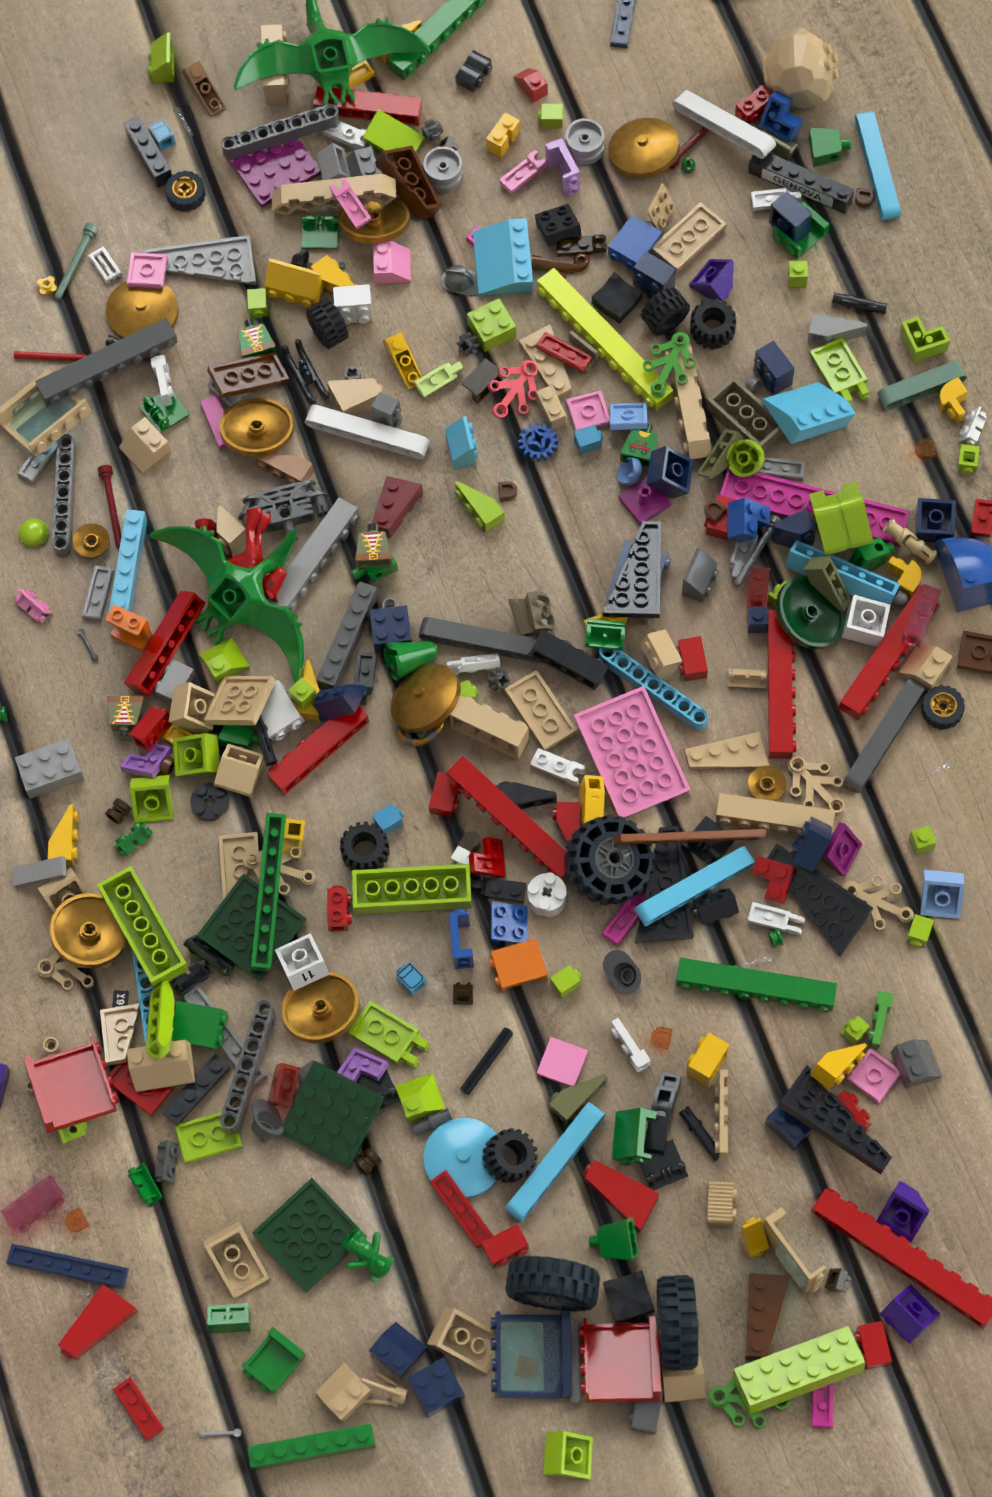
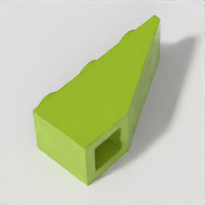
(484, 508)

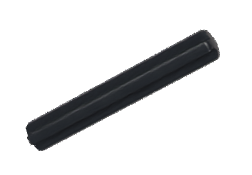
(486, 1061)

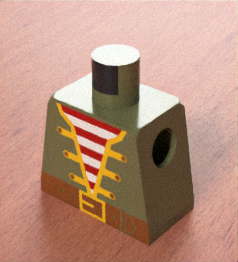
(373, 549)
(125, 713)

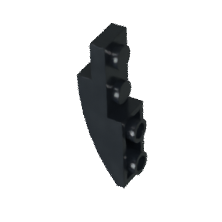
(663, 1104)

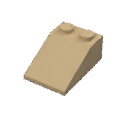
(236, 1259)
(463, 1339)

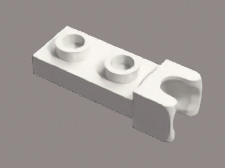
(347, 135)
(162, 372)
(557, 767)
(638, 1058)

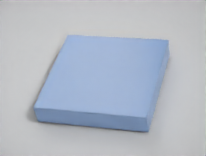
(628, 416)

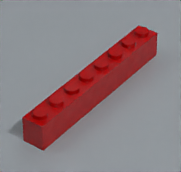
(879, 666)
(780, 690)
(508, 815)

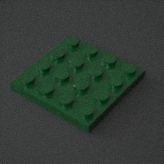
(233, 925)
(332, 1114)
(306, 1234)

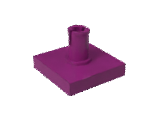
(644, 501)
(842, 849)

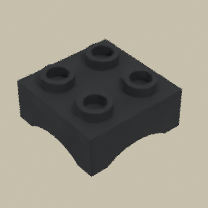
(558, 224)
(616, 298)
(628, 1297)

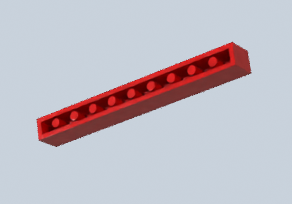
(903, 1257)

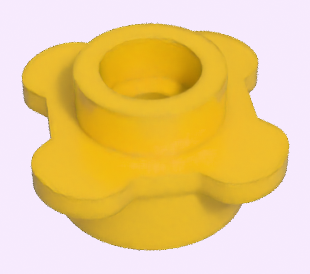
(47, 290)

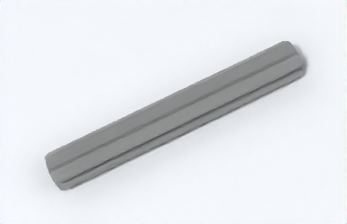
(575, 1362)

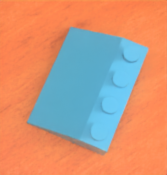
(503, 258)
(809, 411)

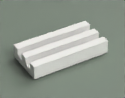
(112, 276)

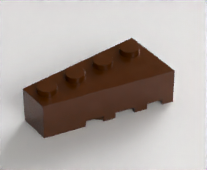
(411, 180)
(764, 1305)

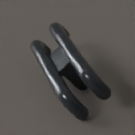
(305, 374)

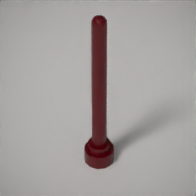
(689, 144)
(106, 473)

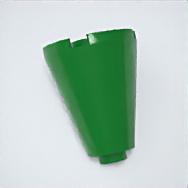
(408, 657)

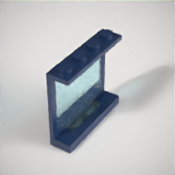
(531, 1356)

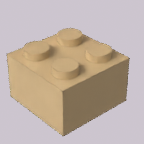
(190, 707)

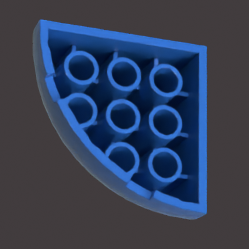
(966, 570)

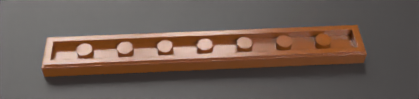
(680, 837)

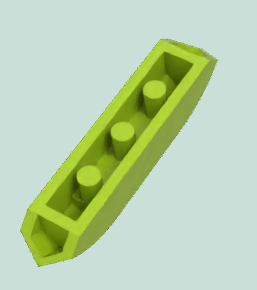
(160, 1021)

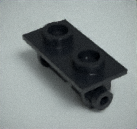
(301, 259)
(185, 983)

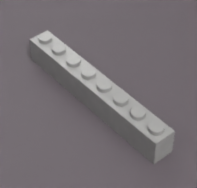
(316, 553)

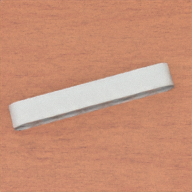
(724, 124)
(367, 432)

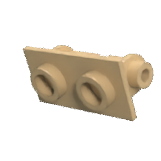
(747, 678)

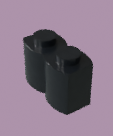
(473, 71)

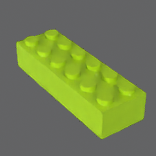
(411, 889)
(142, 927)
(798, 1370)

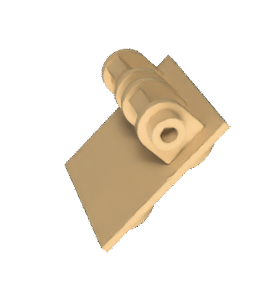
(660, 208)

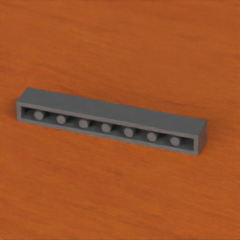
(106, 362)

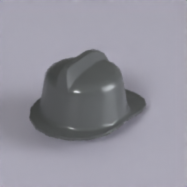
(460, 280)
(622, 971)
(266, 1120)

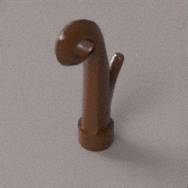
(547, 264)

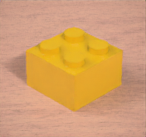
(707, 1060)

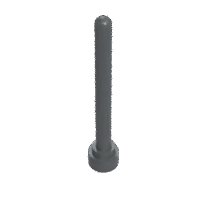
(755, 553)

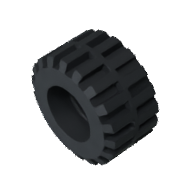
(665, 311)
(713, 311)
(327, 323)
(364, 833)
(499, 1166)

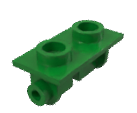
(138, 833)
(147, 1188)

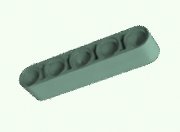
(920, 385)

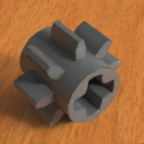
(432, 130)
(468, 344)
(498, 679)

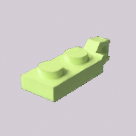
(437, 378)

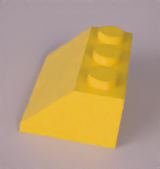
(293, 283)

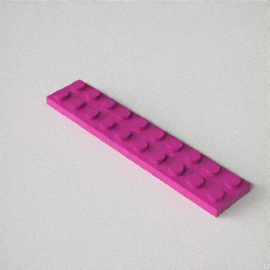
(790, 497)

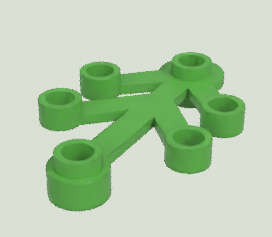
(670, 361)
(736, 1398)

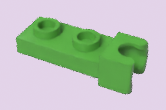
(883, 1005)

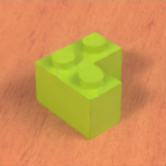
(923, 343)

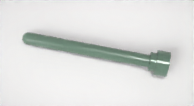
(89, 232)

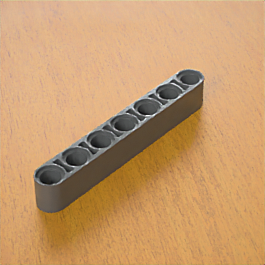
(274, 137)
(64, 503)
(477, 638)
(884, 735)
(248, 1076)

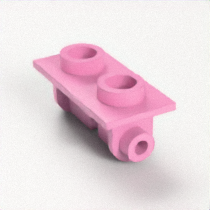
(27, 600)

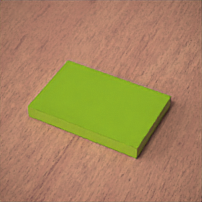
(389, 133)
(206, 1138)

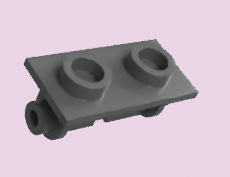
(167, 1153)

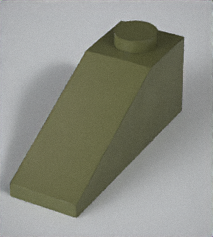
(716, 460)
(828, 581)
(574, 1098)

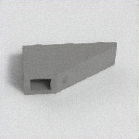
(828, 329)

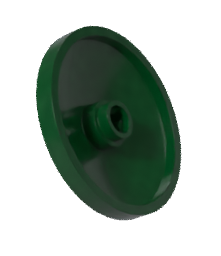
(808, 615)

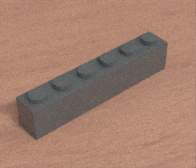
(347, 636)

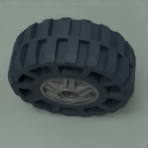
(607, 870)
(552, 1283)
(677, 1322)

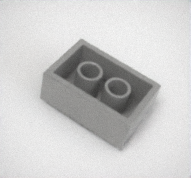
(49, 768)

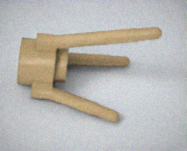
(396, 1393)

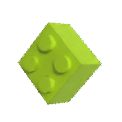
(491, 325)

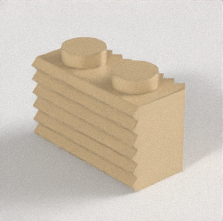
(551, 408)
(720, 1204)

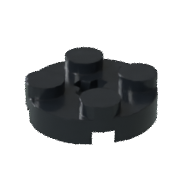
(201, 808)

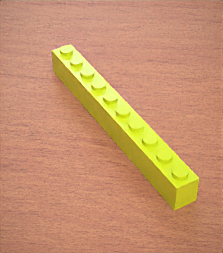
(602, 337)

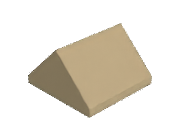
(684, 1384)

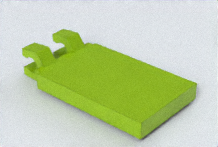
(840, 369)
(388, 1034)

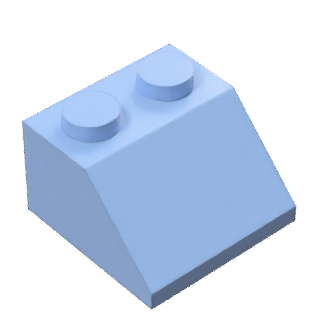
(942, 894)

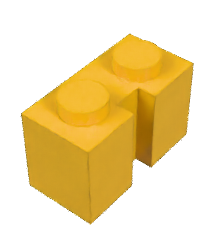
(504, 131)

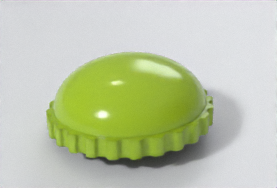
(33, 532)

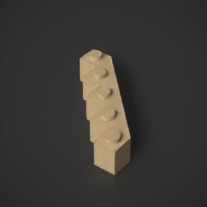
(314, 194)
(692, 414)

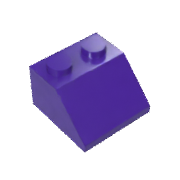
(909, 1314)

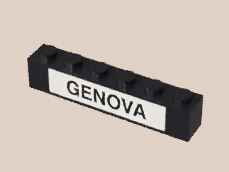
(797, 178)

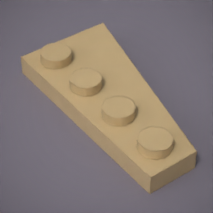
(550, 369)
(731, 753)
(721, 1111)

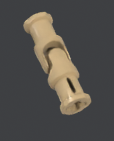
(911, 542)

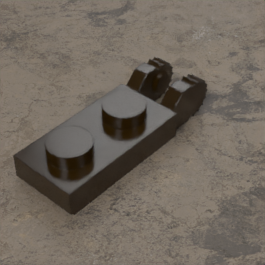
(583, 244)

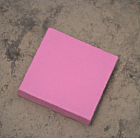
(147, 270)
(588, 410)
(562, 1062)
(874, 1075)

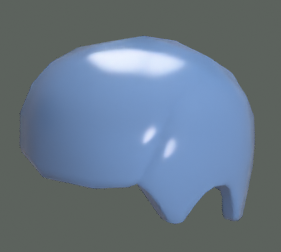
(630, 472)

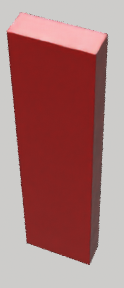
(461, 1208)

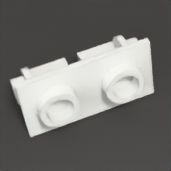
(974, 420)

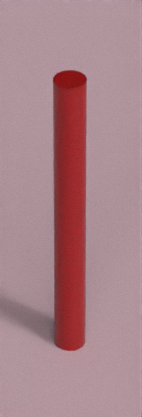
(48, 356)

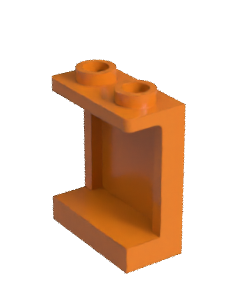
(129, 628)
(518, 965)

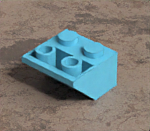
(461, 443)

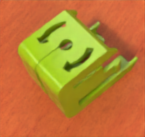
(841, 519)

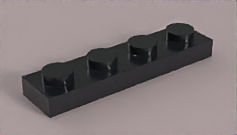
(195, 1092)

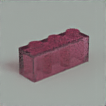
(921, 615)
(34, 1205)

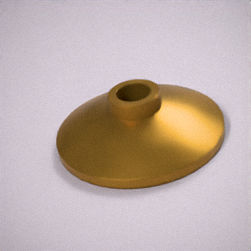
(91, 533)
(767, 775)

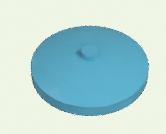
(459, 1149)

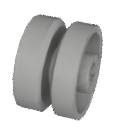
(585, 141)
(443, 169)

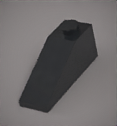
(527, 796)

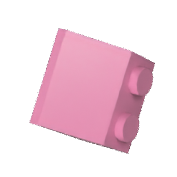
(391, 263)

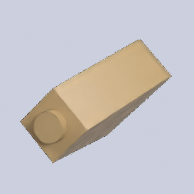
(354, 394)

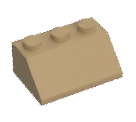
(157, 1073)

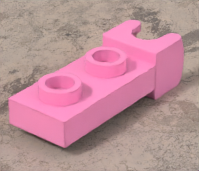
(523, 172)
(350, 204)

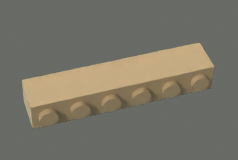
(768, 814)

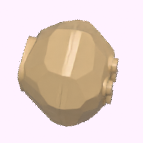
(801, 68)

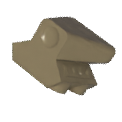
(533, 613)

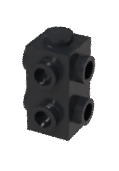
(715, 906)

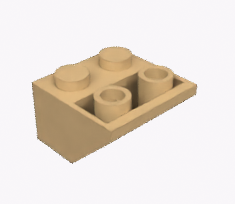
(239, 770)

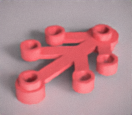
(516, 387)

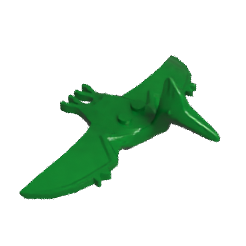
(328, 53)
(238, 592)

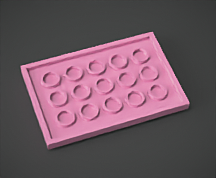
(631, 752)

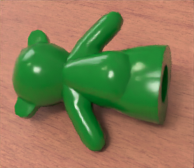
(367, 1254)

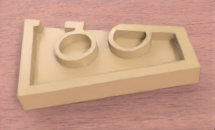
(118, 1031)

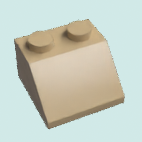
(144, 445)
(230, 533)
(661, 653)
(926, 665)
(61, 889)
(344, 1392)

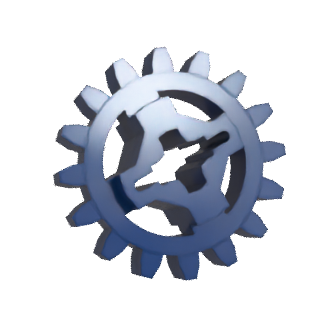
(533, 448)

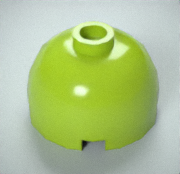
(745, 458)

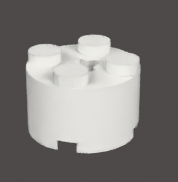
(544, 905)

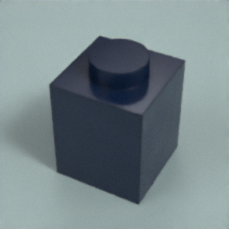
(757, 619)

